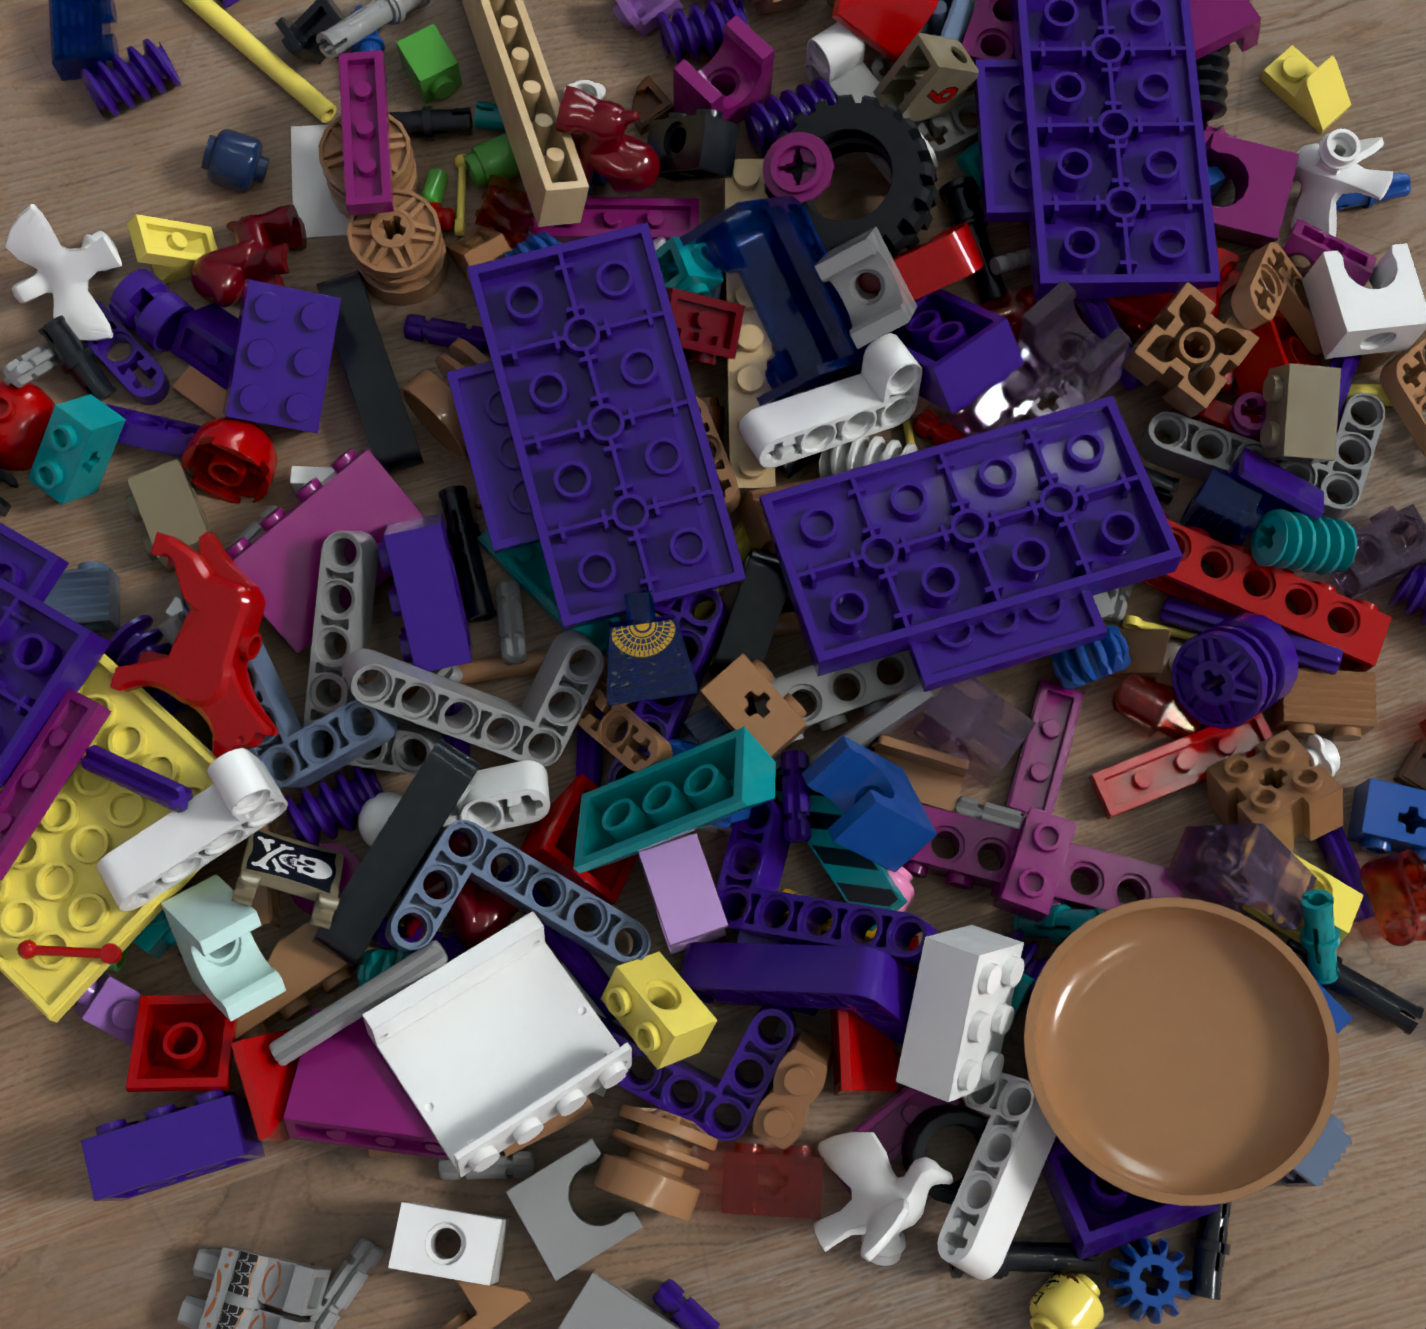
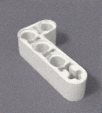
(838, 59)
(838, 411)
(183, 842)
(997, 1178)

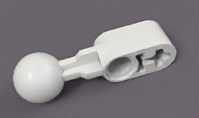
(494, 800)

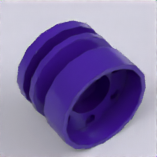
(1234, 670)

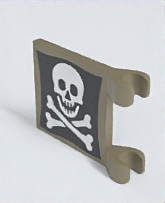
(291, 868)

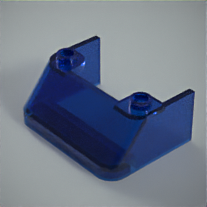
(775, 256)

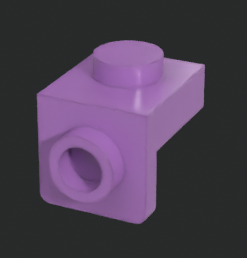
(643, 13)
(110, 1007)

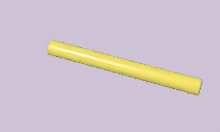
(264, 58)

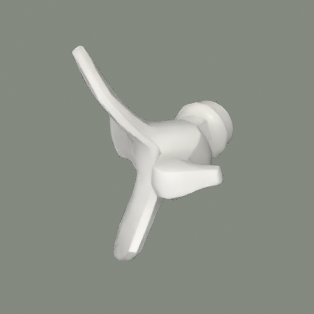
(1330, 171)
(62, 272)
(880, 1200)

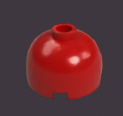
(22, 424)
(231, 459)

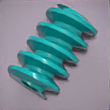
(1303, 542)

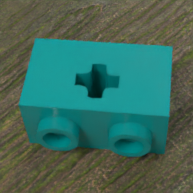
(76, 448)

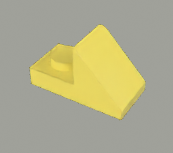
(1310, 90)
(169, 245)

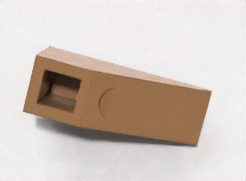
(305, 973)

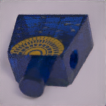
(646, 655)

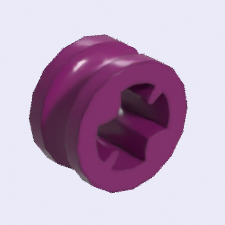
(1242, 424)

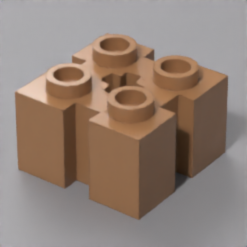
(1215, 348)
(1277, 791)

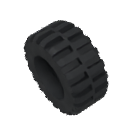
(879, 131)

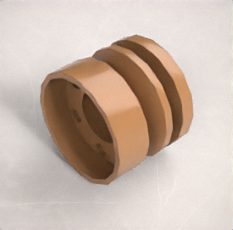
(331, 158)
(400, 251)
(432, 397)
(656, 1161)

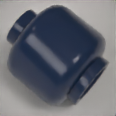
(234, 160)

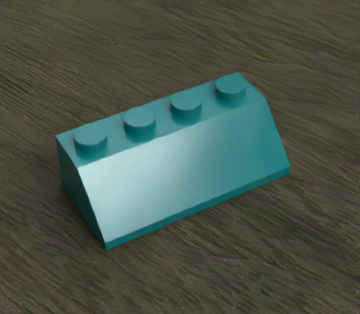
(673, 799)

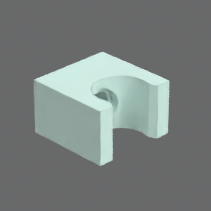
(220, 947)

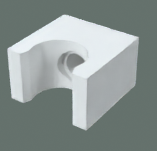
(1363, 319)
(480, 1251)

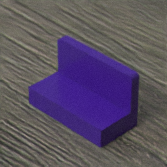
(207, 341)
(1279, 486)

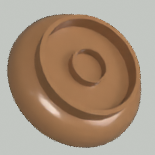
(1181, 1051)

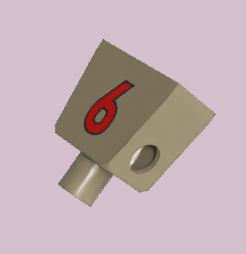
(928, 78)

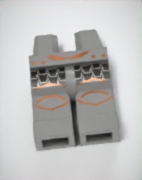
(248, 1283)

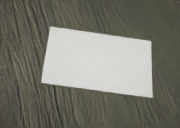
(310, 186)

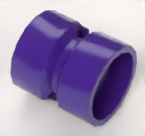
(149, 307)

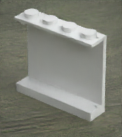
(496, 1045)

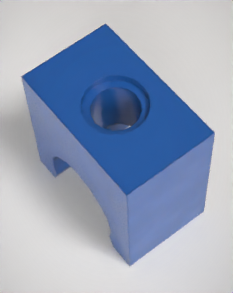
(878, 804)

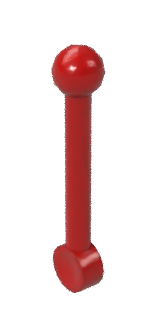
(108, 953)

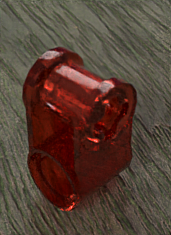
(1397, 895)

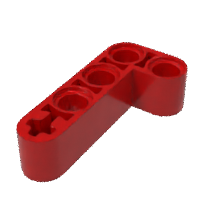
(934, 264)

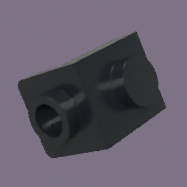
(301, 35)

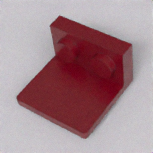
(706, 325)

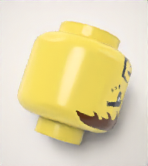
(1066, 1303)

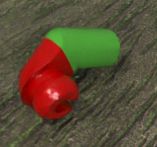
(433, 191)

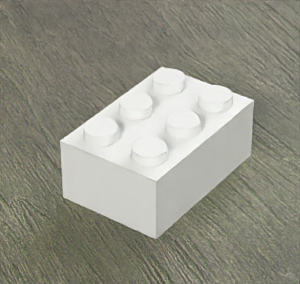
(960, 1012)

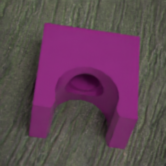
(738, 68)
(1261, 185)

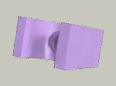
(683, 893)

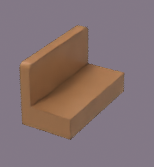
(932, 773)

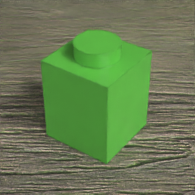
(429, 64)

